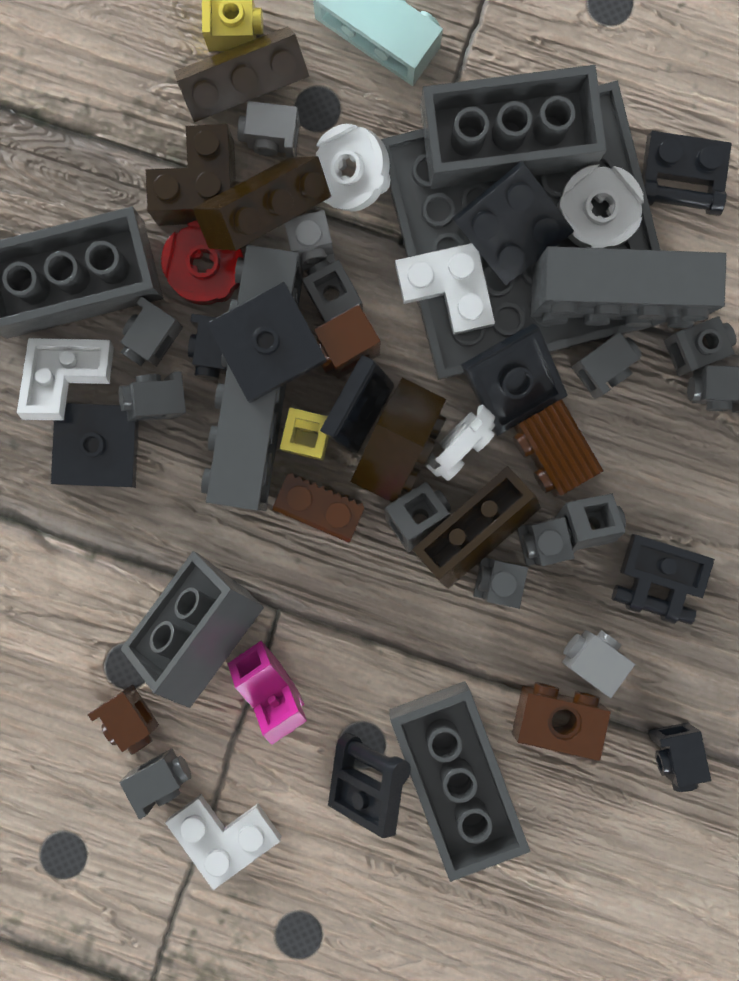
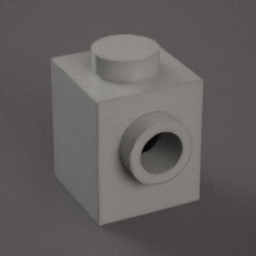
(598, 661)

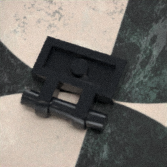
(665, 566)

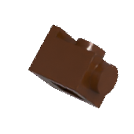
(126, 720)

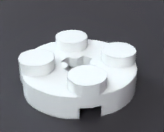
(371, 171)
(602, 184)
(467, 434)

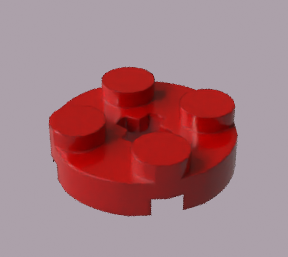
(184, 277)

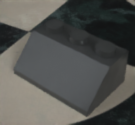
(190, 630)

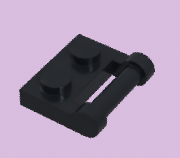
(686, 161)
(361, 797)

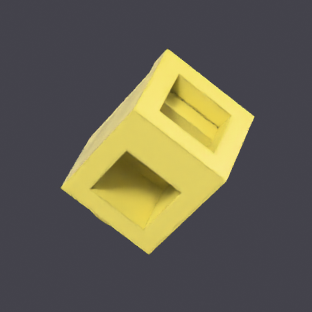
(230, 23)
(303, 434)

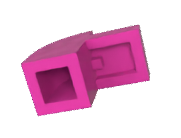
(269, 691)

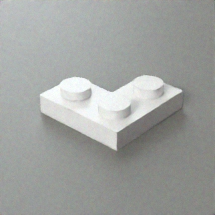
(457, 276)
(55, 364)
(218, 849)

